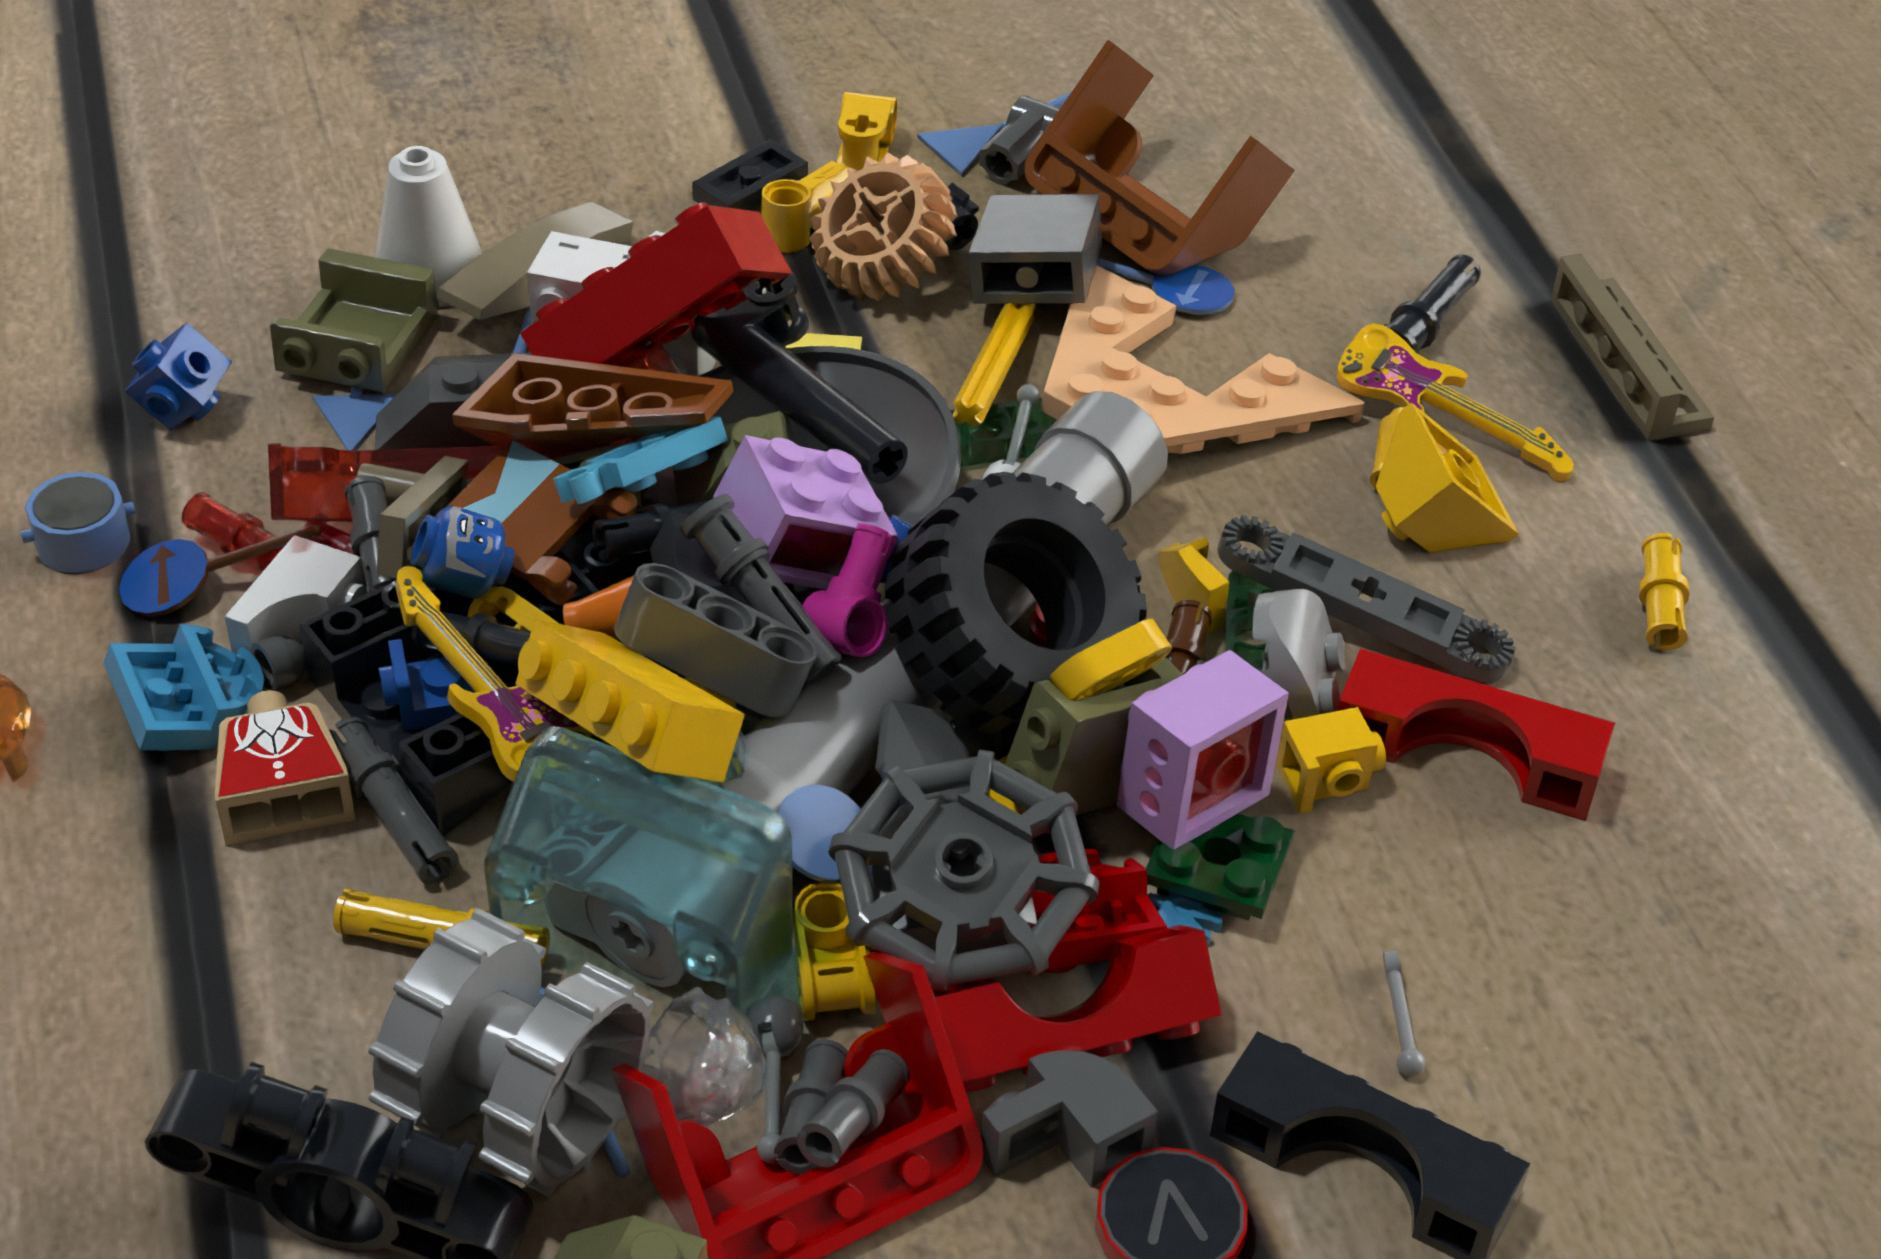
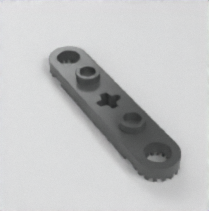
(1395, 612)

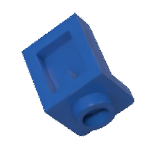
(419, 688)

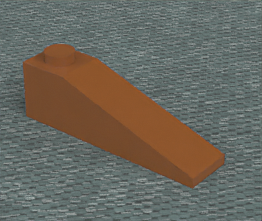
(579, 404)

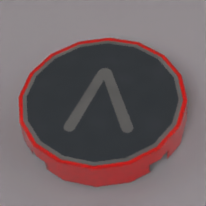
(1170, 1208)

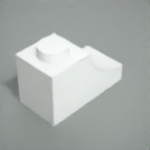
(293, 589)

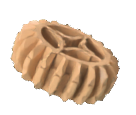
(879, 255)

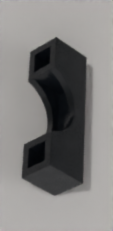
(1293, 1105)

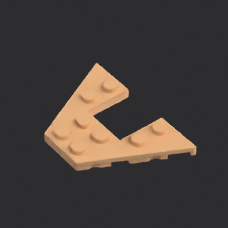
(1250, 407)

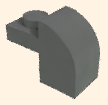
(1071, 1103)

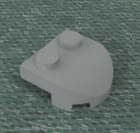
(1300, 649)

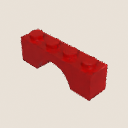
(1544, 747)
(1151, 986)

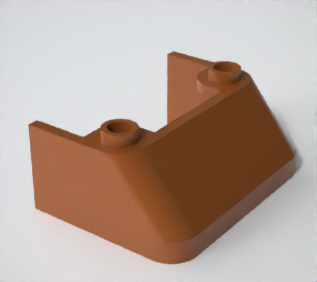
(1094, 148)

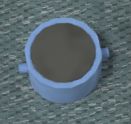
(78, 522)

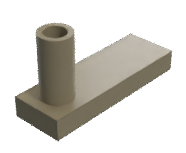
(410, 500)

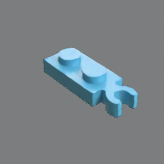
(636, 462)

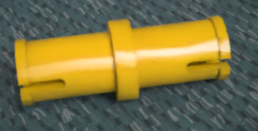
(1664, 591)

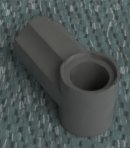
(1007, 151)

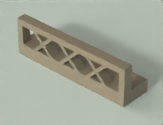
(1627, 352)

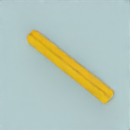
(993, 363)

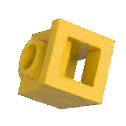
(1328, 756)

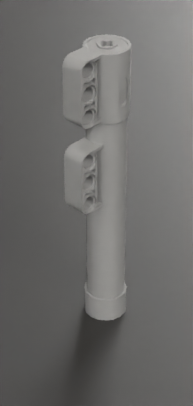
(831, 737)

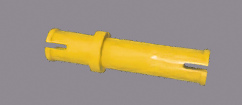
(407, 921)

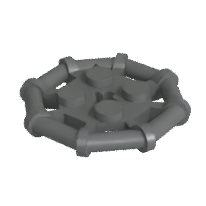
(971, 904)

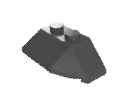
(424, 408)

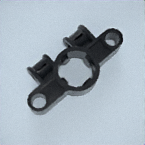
(337, 1168)

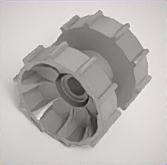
(479, 1029)

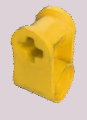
(865, 128)
(828, 964)

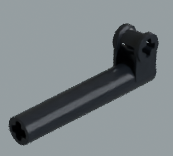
(752, 347)

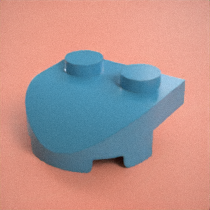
(181, 689)

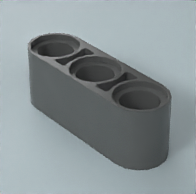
(715, 640)

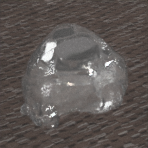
(706, 1058)

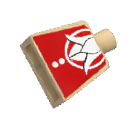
(278, 771)

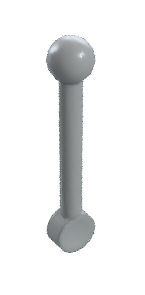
(1410, 1060)

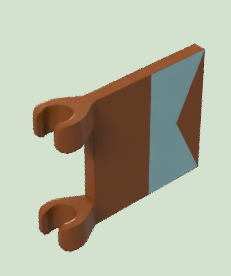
(524, 498)

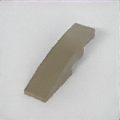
(498, 277)

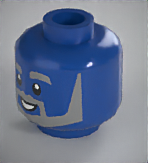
(462, 552)

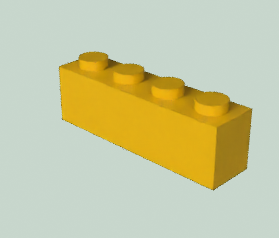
(629, 701)

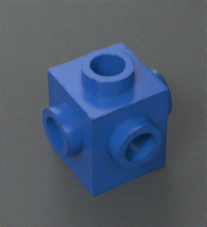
(168, 383)

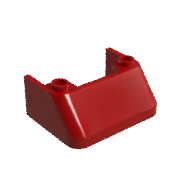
(759, 1209)

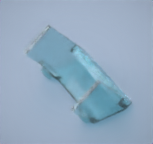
(655, 847)

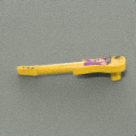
(1388, 369)
(504, 713)

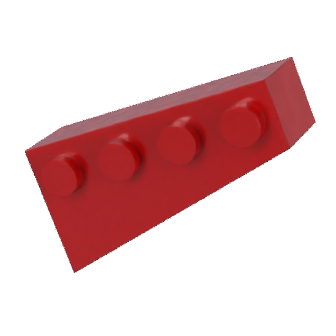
(660, 287)

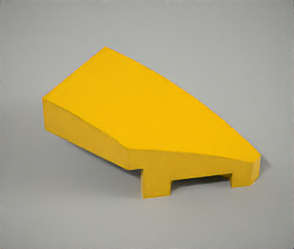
(1194, 578)

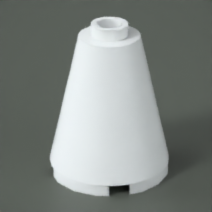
(425, 217)

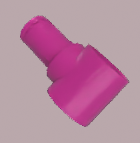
(850, 607)

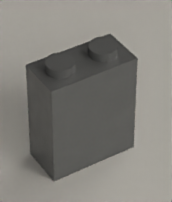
(1036, 249)

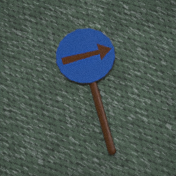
(177, 569)

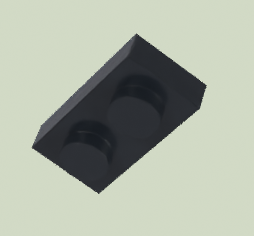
(742, 179)

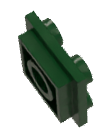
(1253, 860)

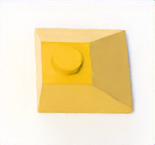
(1438, 489)

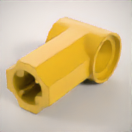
(791, 204)

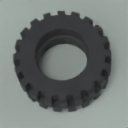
(948, 618)

